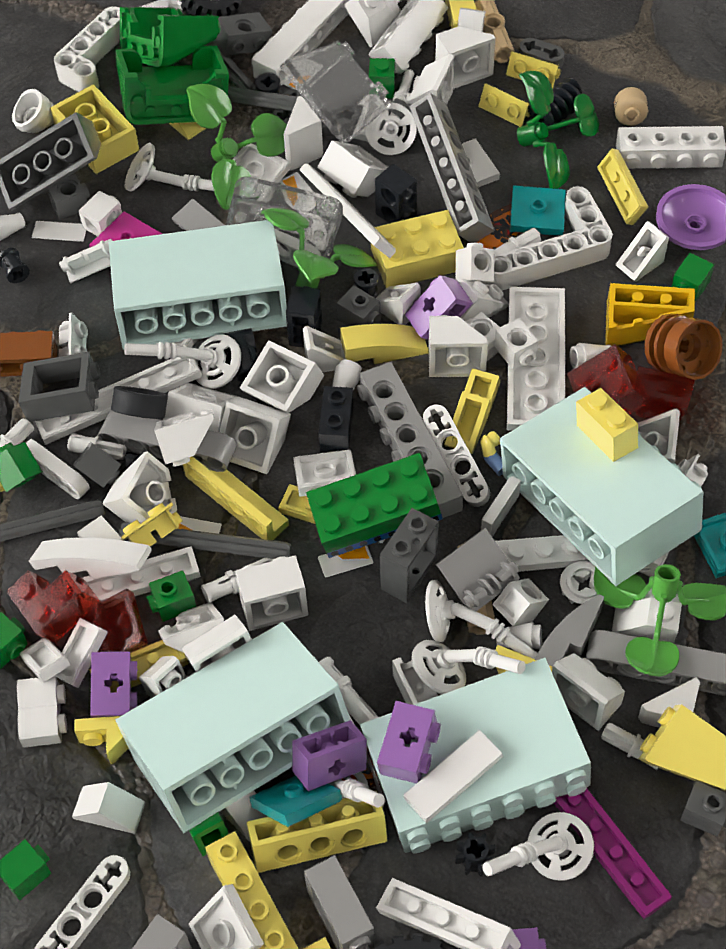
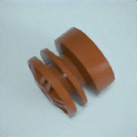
(683, 346)

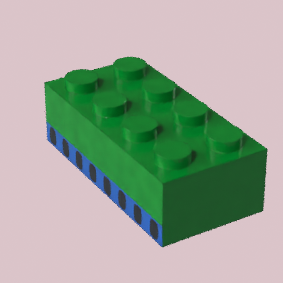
(371, 504)

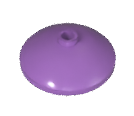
(693, 216)

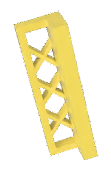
(237, 500)

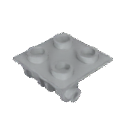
(478, 570)

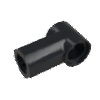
(248, 351)

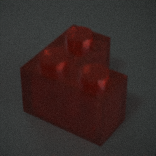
(613, 373)
(54, 606)

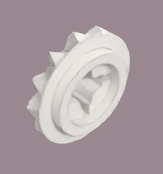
(569, 582)

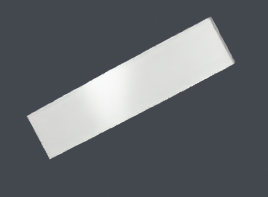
(96, 555)

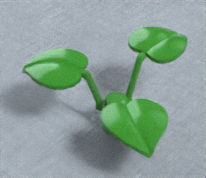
(208, 108)
(309, 264)
(703, 602)

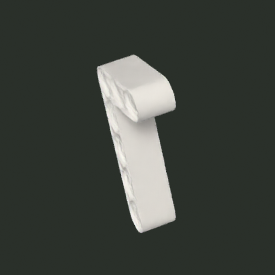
(559, 254)

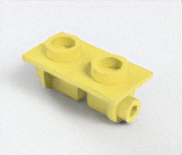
(521, 63)
(504, 105)
(159, 520)

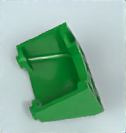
(165, 33)
(160, 93)

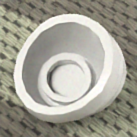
(32, 112)

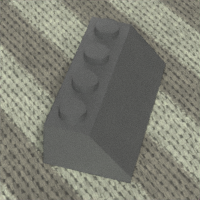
(48, 159)

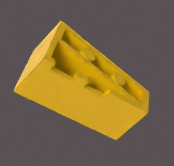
(636, 307)

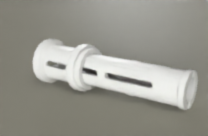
(354, 703)

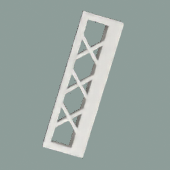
(444, 919)

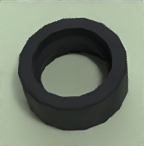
(139, 402)

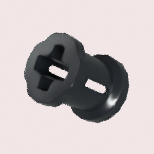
(13, 265)
(366, 280)

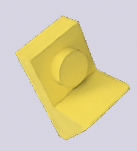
(99, 730)

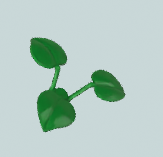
(534, 133)

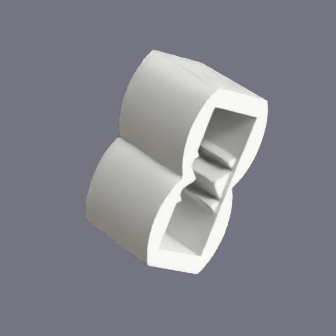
(40, 712)

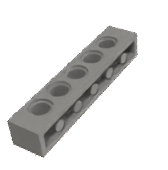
(451, 168)
(385, 382)

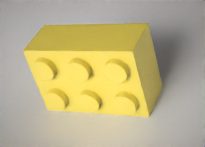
(115, 132)
(423, 249)

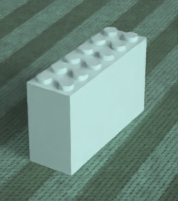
(197, 283)
(611, 511)
(525, 722)
(231, 724)

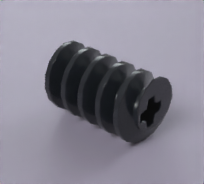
(563, 102)

